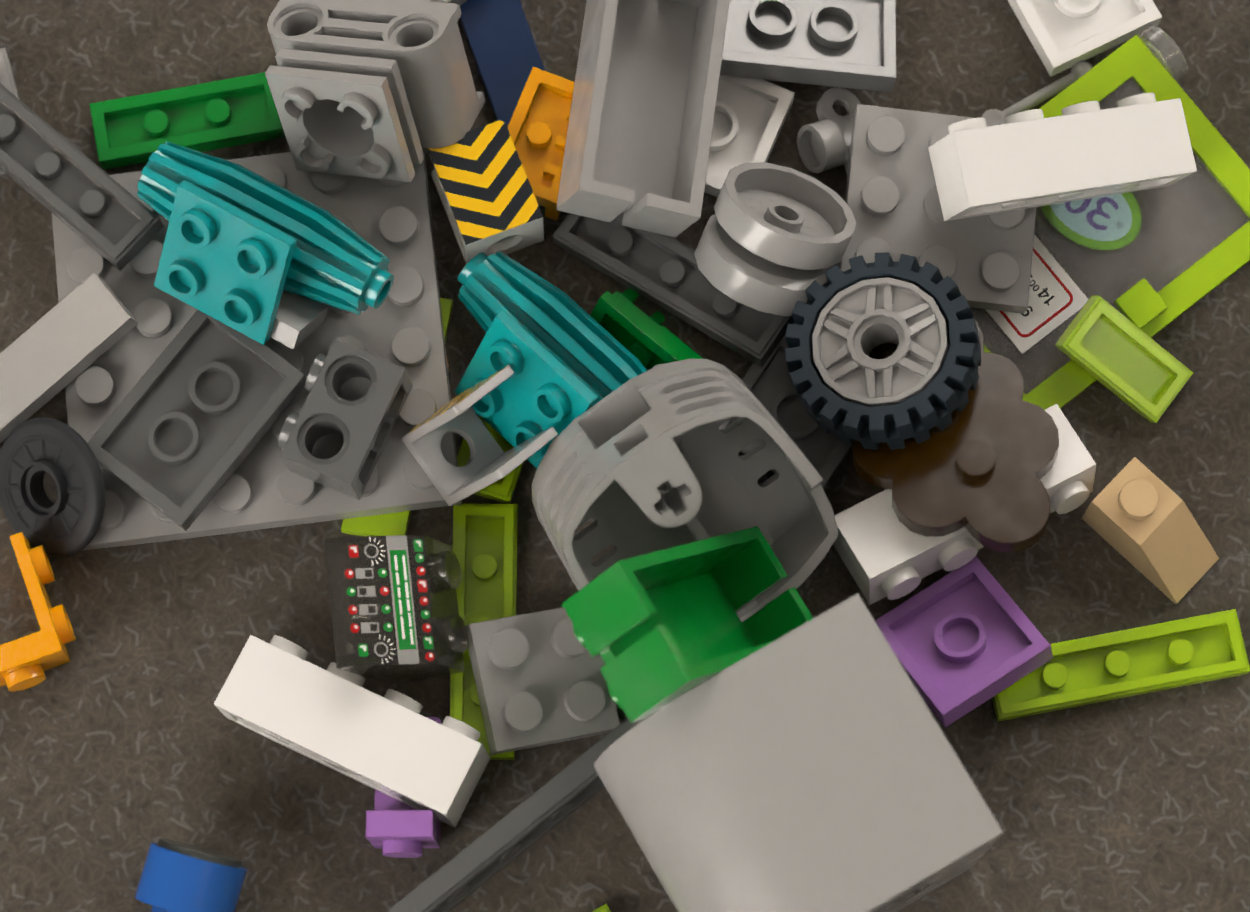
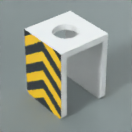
(487, 193)

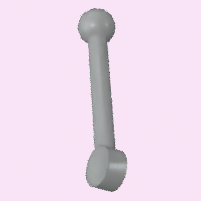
(1041, 95)

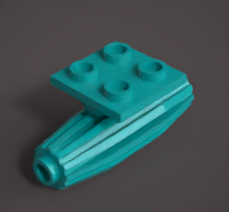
(246, 239)
(551, 343)

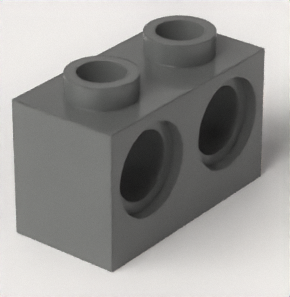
(361, 422)

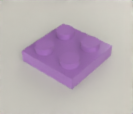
(963, 641)

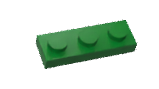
(192, 116)

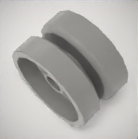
(773, 236)

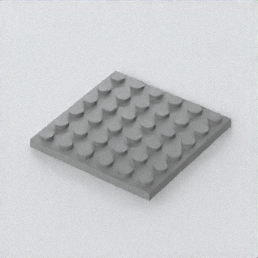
(402, 331)

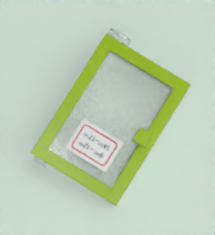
(1186, 243)

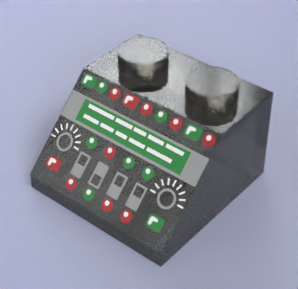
(395, 607)

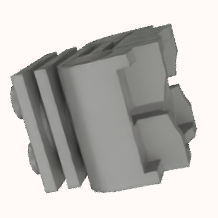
(370, 83)

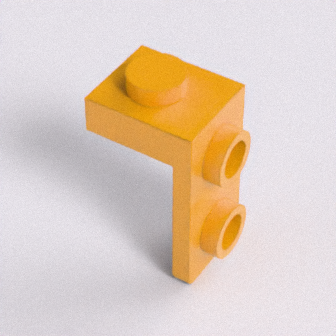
(29, 656)

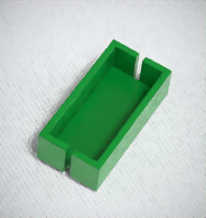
(674, 618)

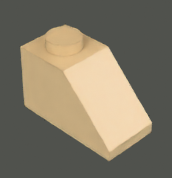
(1152, 530)

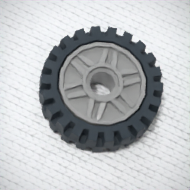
(891, 395)

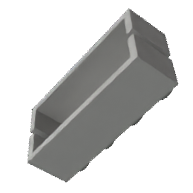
(643, 112)

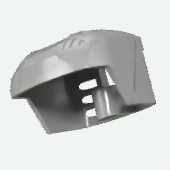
(668, 476)

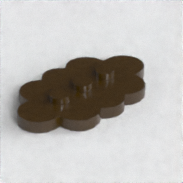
(977, 469)

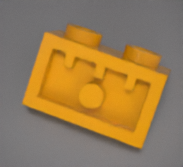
(540, 134)

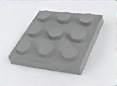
(901, 212)

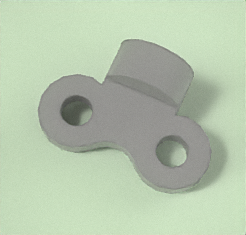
(828, 141)

